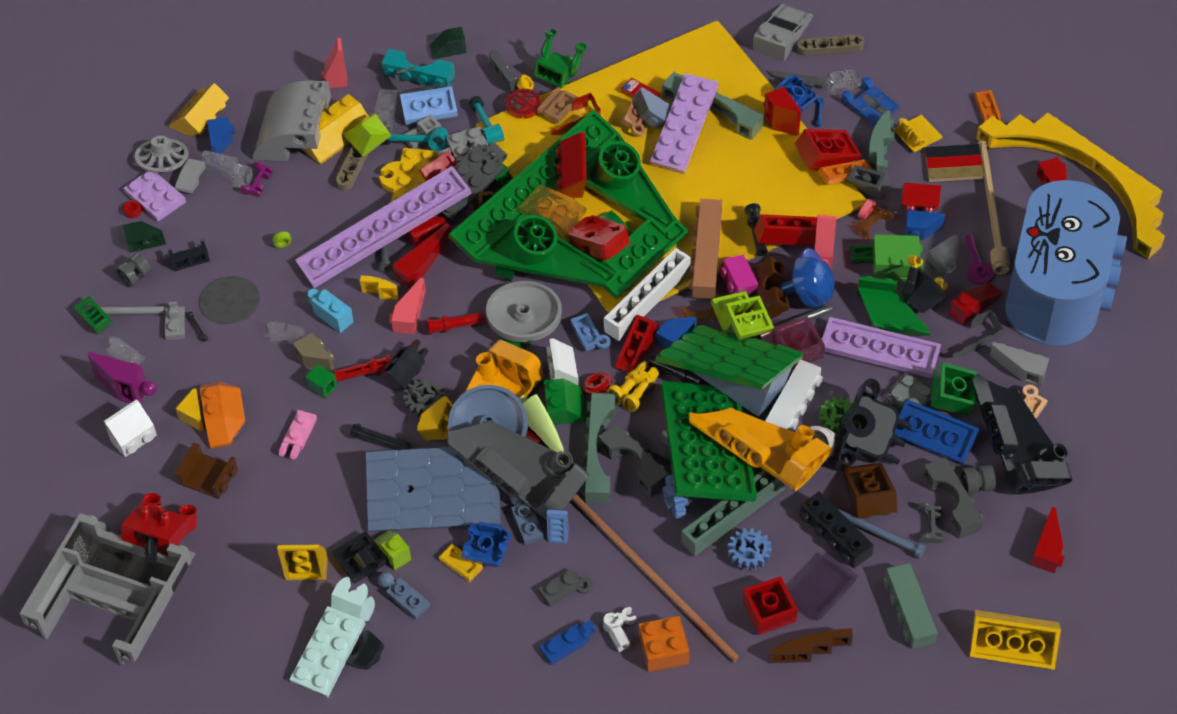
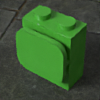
(891, 255)

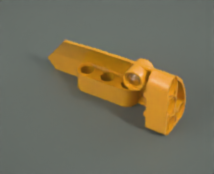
(508, 368)
(779, 451)

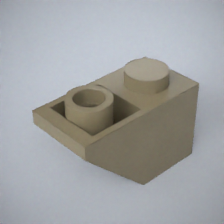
(313, 352)

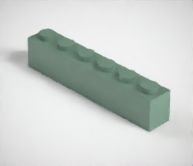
(728, 514)

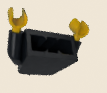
(920, 289)

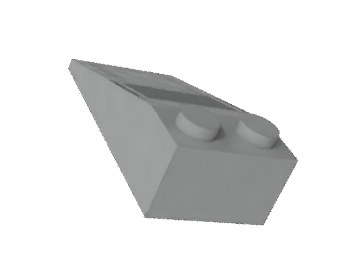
(781, 32)

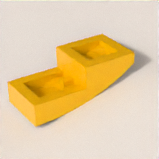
(386, 289)

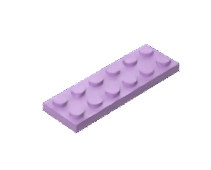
(684, 123)
(881, 347)

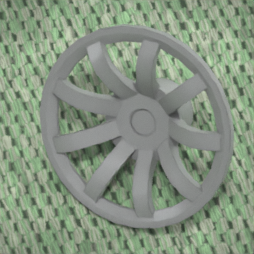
(161, 148)

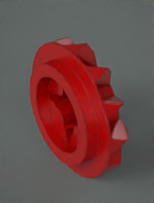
(597, 383)

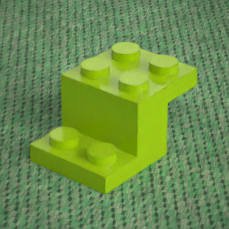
(742, 315)

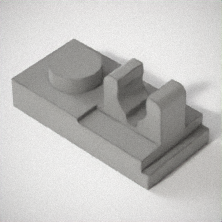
(174, 322)

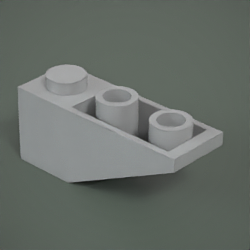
(1022, 364)

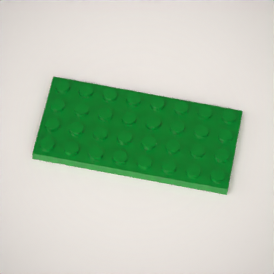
(697, 461)

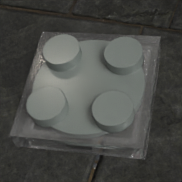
(908, 388)

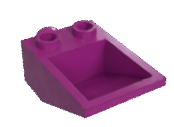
(121, 377)

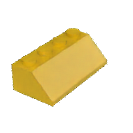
(333, 125)
(1015, 639)

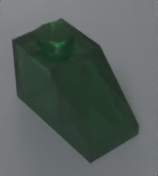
(448, 43)
(142, 236)

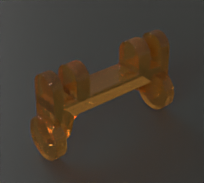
(877, 214)
(699, 314)

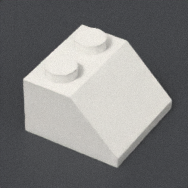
(130, 428)

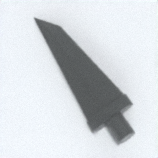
(807, 80)

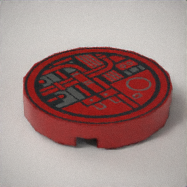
(523, 103)

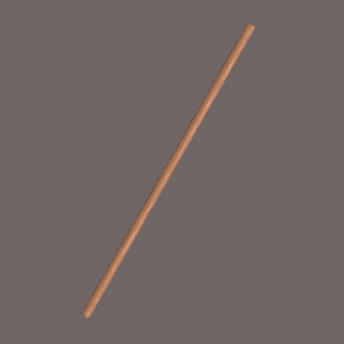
(654, 577)

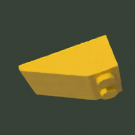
(303, 562)

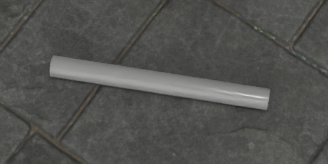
(132, 310)

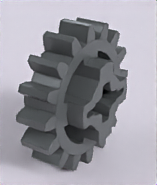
(423, 395)

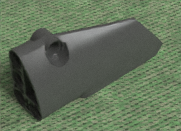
(520, 465)

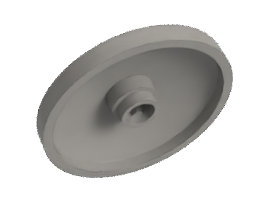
(523, 311)

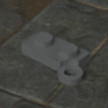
(563, 587)

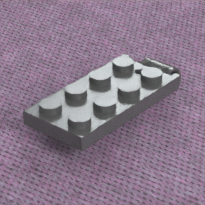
(476, 174)

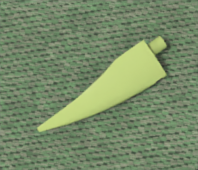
(541, 422)

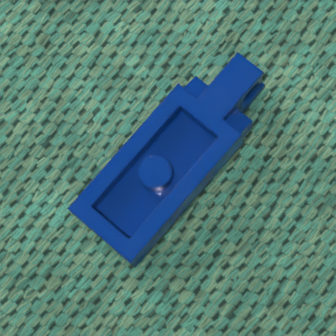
(567, 642)

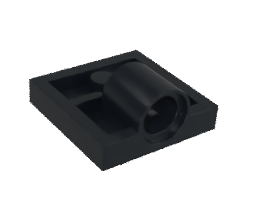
(360, 557)

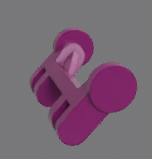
(255, 189)

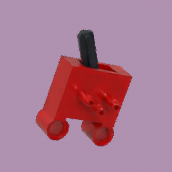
(156, 527)

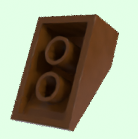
(870, 490)

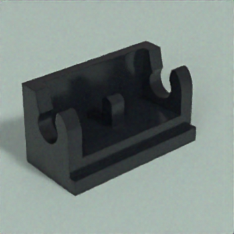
(189, 257)

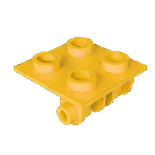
(917, 133)

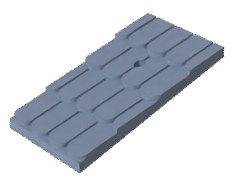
(427, 491)

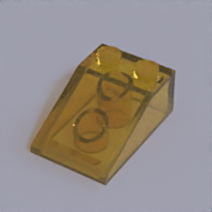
(556, 207)

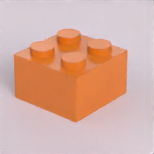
(664, 643)

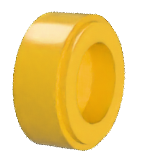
(525, 82)

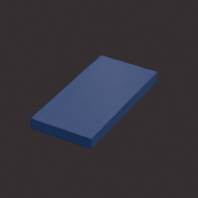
(936, 432)

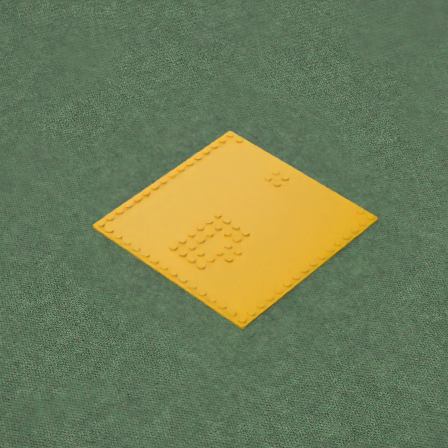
(722, 163)

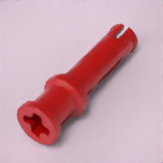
(445, 323)
(373, 366)

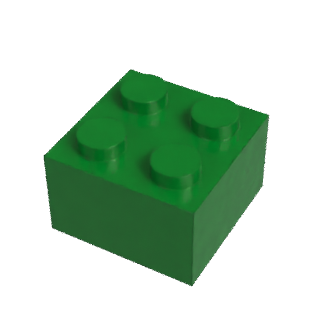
(953, 389)

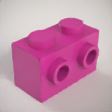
(738, 275)

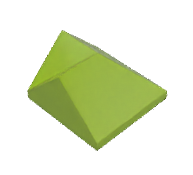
(367, 134)

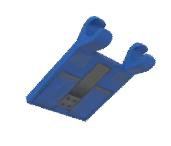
(871, 103)

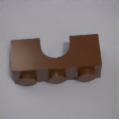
(768, 276)

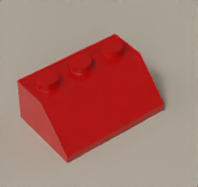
(572, 166)

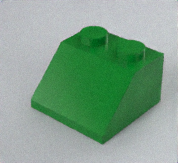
(564, 401)

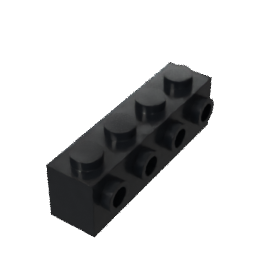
(836, 529)

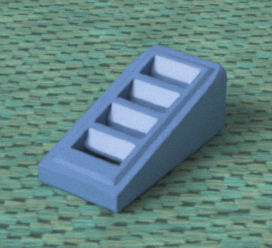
(557, 526)

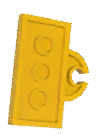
(406, 171)

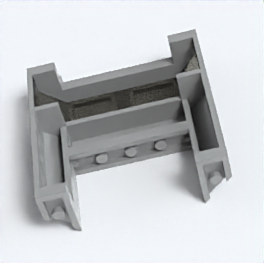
(110, 576)

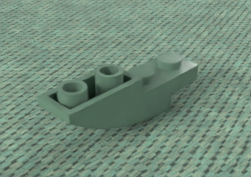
(881, 141)

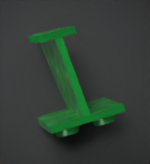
(887, 308)

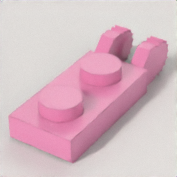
(298, 433)

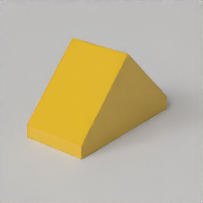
(190, 410)

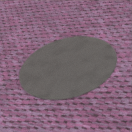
(229, 299)

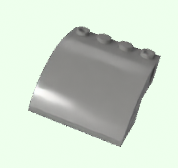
(292, 120)

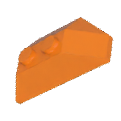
(222, 412)

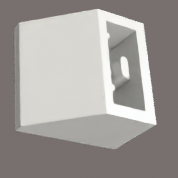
(561, 361)

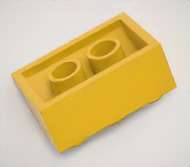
(198, 110)

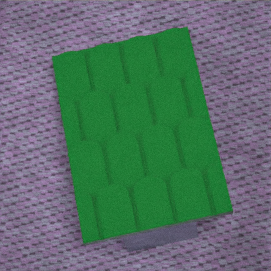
(741, 369)

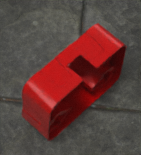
(604, 237)

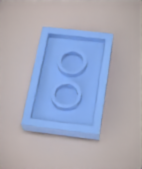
(434, 102)

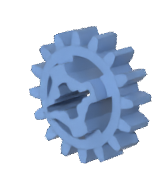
(673, 502)
(749, 549)

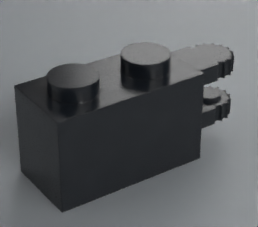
(404, 366)

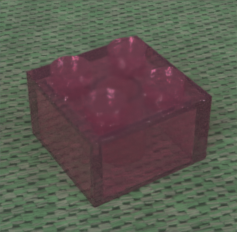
(801, 337)

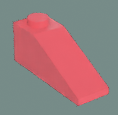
(335, 67)
(825, 238)
(408, 309)

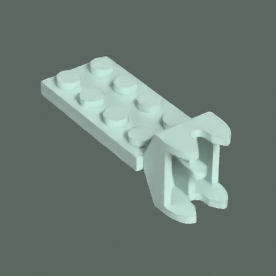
(334, 638)

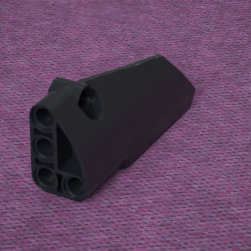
(1024, 447)

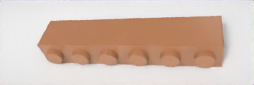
(707, 248)

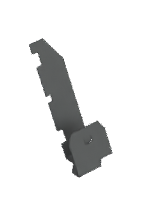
(415, 89)
(978, 320)

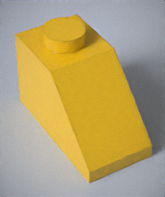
(434, 421)

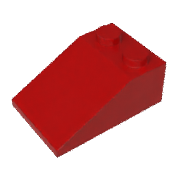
(826, 148)

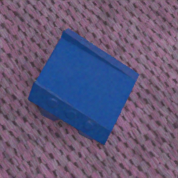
(801, 95)
(486, 544)

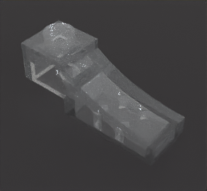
(229, 167)

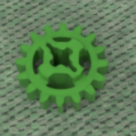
(836, 409)

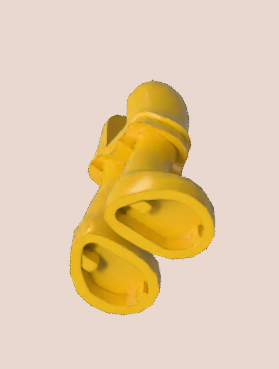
(636, 378)

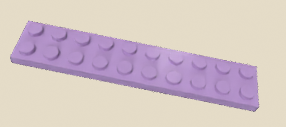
(383, 226)

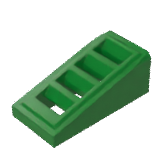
(99, 326)

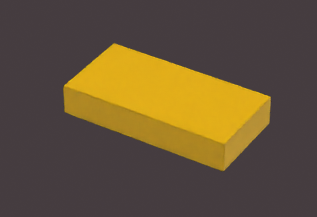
(452, 558)

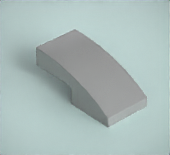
(423, 127)
(189, 176)

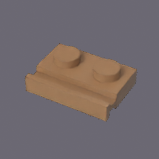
(557, 105)

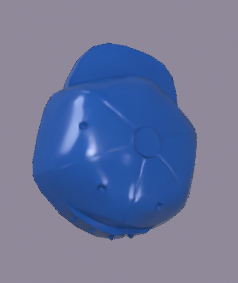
(811, 280)

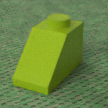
(394, 548)

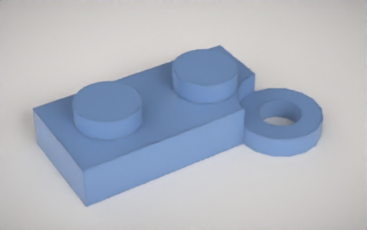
(588, 333)

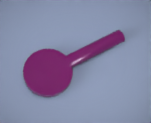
(977, 272)

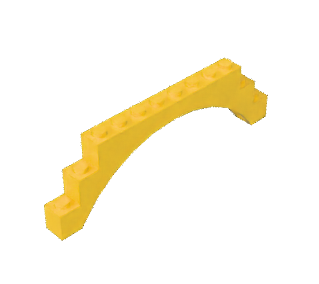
(1054, 136)

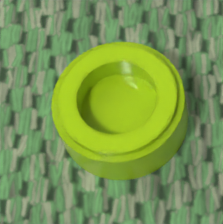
(282, 239)

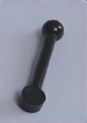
(204, 337)

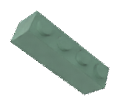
(910, 606)

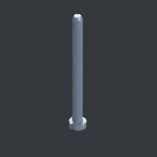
(918, 550)

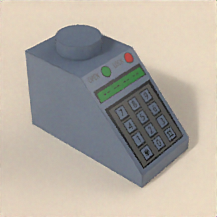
(651, 108)

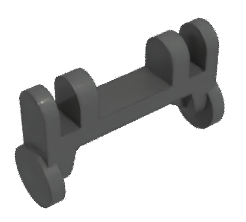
(934, 513)

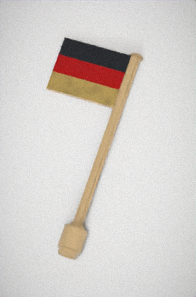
(970, 163)

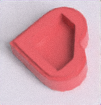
(868, 206)

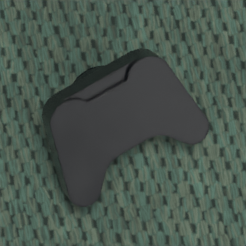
(368, 653)

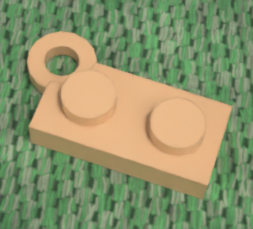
(1034, 401)

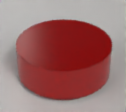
(132, 209)

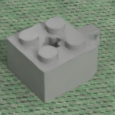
(463, 142)

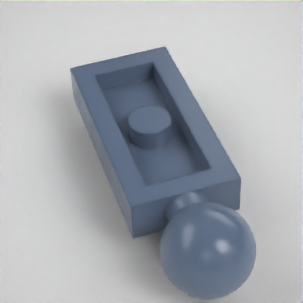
(526, 521)
(404, 595)

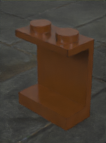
(205, 472)

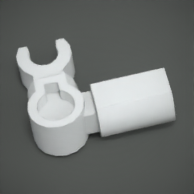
(613, 624)

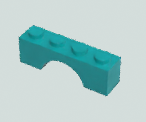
(431, 74)

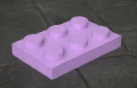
(154, 195)

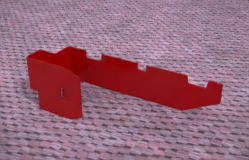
(578, 103)

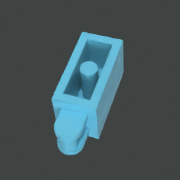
(330, 309)

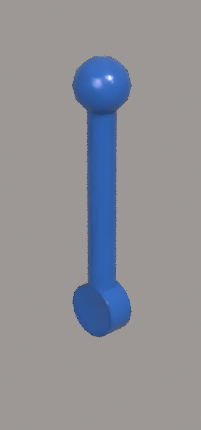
(820, 101)

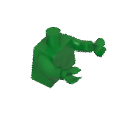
(556, 67)

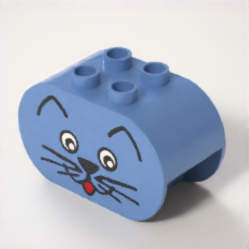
(1065, 263)

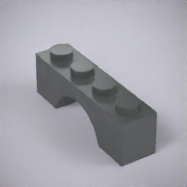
(618, 444)
(942, 477)

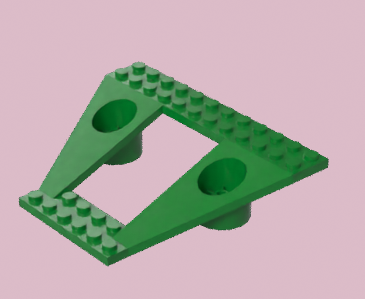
(497, 227)

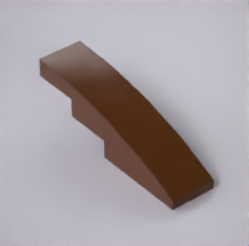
(803, 647)

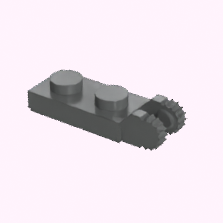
(502, 71)

